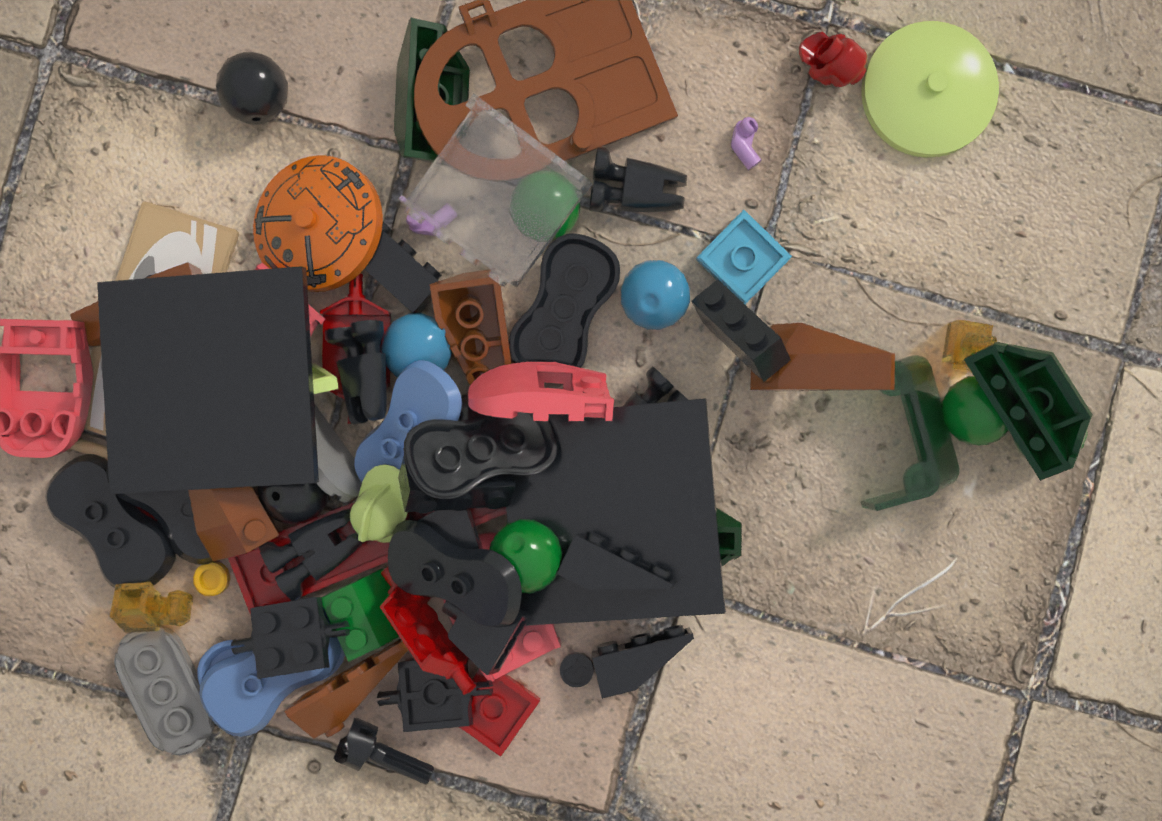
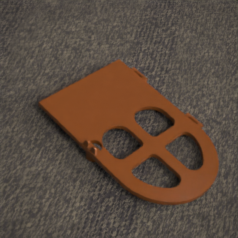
(597, 61)

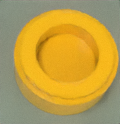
(211, 578)

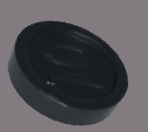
(576, 669)

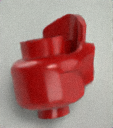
(833, 59)

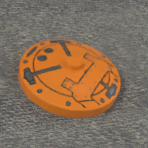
(319, 218)

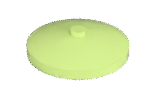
(930, 89)

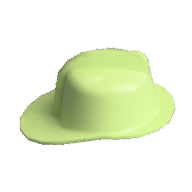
(378, 505)

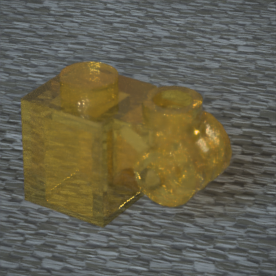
(963, 340)
(143, 609)

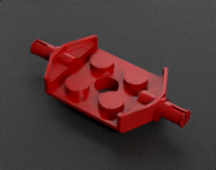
(343, 313)
(425, 635)

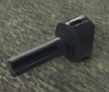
(362, 747)

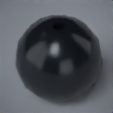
(252, 88)
(293, 502)

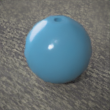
(655, 294)
(415, 339)

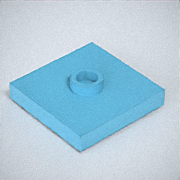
(743, 257)

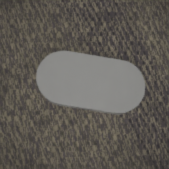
(335, 463)
(163, 690)

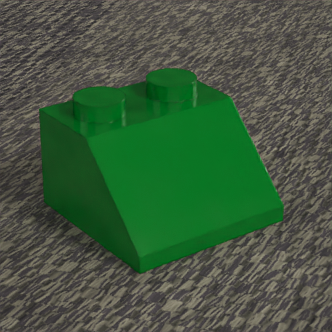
(360, 606)

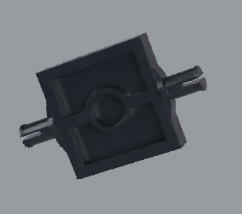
(290, 637)
(431, 699)

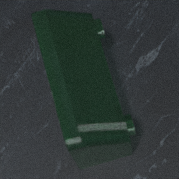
(932, 441)

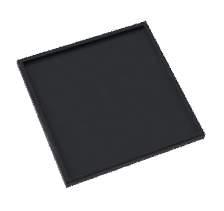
(208, 381)
(642, 488)

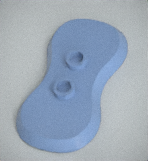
(418, 395)
(246, 704)

